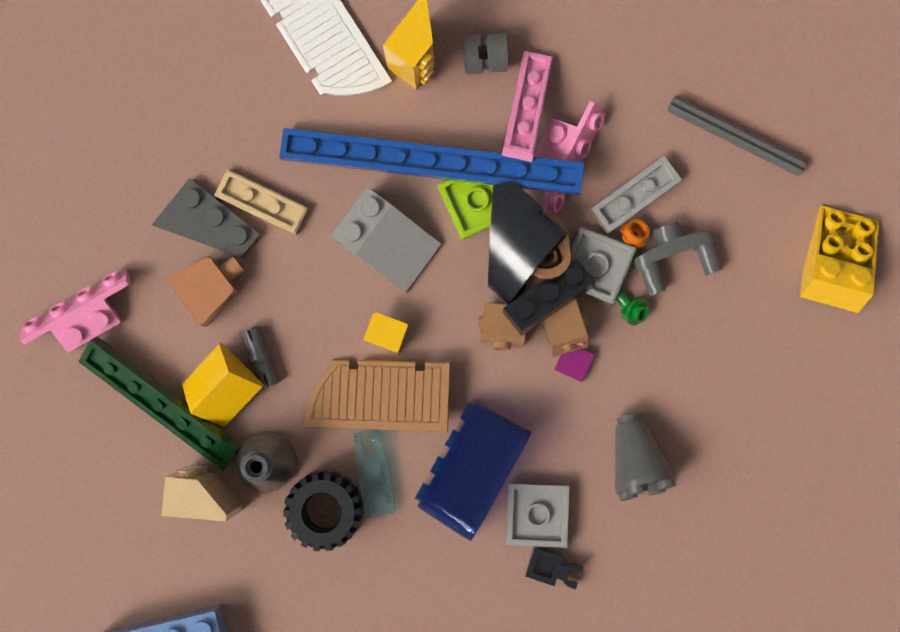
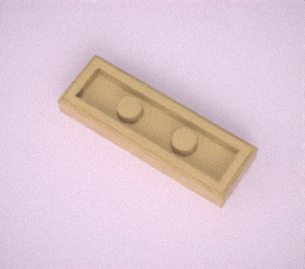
(261, 202)

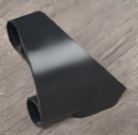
(518, 239)

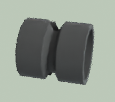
(495, 52)

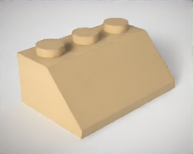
(199, 495)

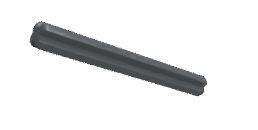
(737, 136)

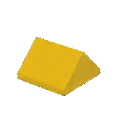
(220, 387)

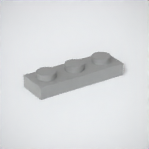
(635, 194)

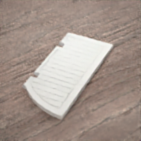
(330, 43)

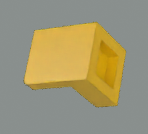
(386, 332)

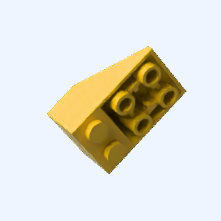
(841, 260)

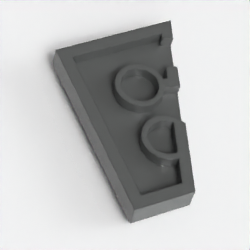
(206, 220)

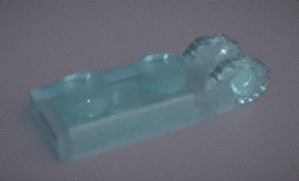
(374, 477)

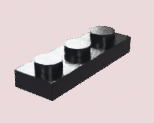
(548, 297)

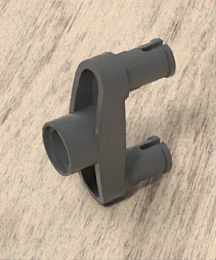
(671, 242)

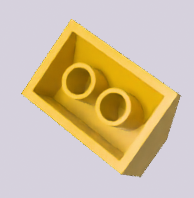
(411, 47)

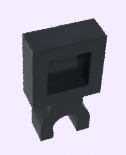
(548, 567)

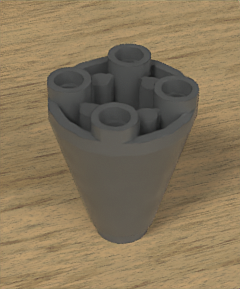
(276, 458)
(639, 460)

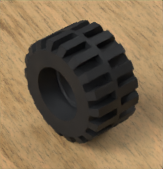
(305, 529)

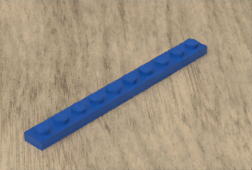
(430, 161)

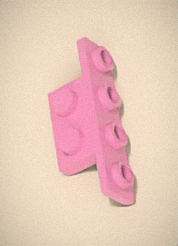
(568, 143)
(80, 317)

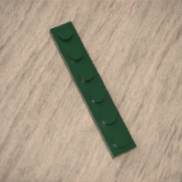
(159, 403)

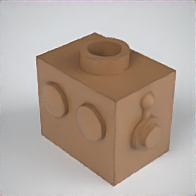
(498, 330)
(567, 330)

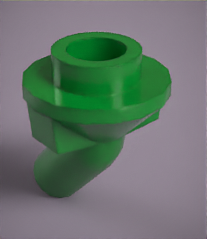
(634, 310)

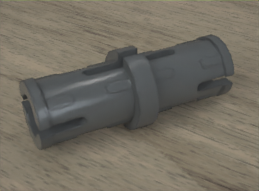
(259, 356)

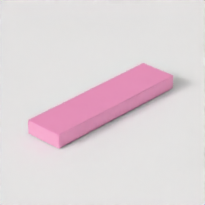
(527, 106)

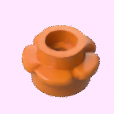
(635, 233)

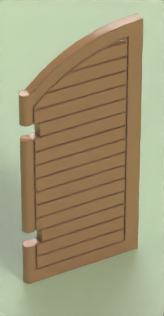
(381, 396)

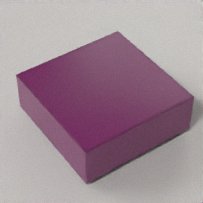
(574, 364)

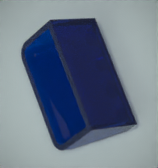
(472, 469)

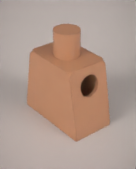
(206, 287)

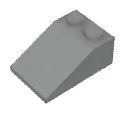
(386, 239)

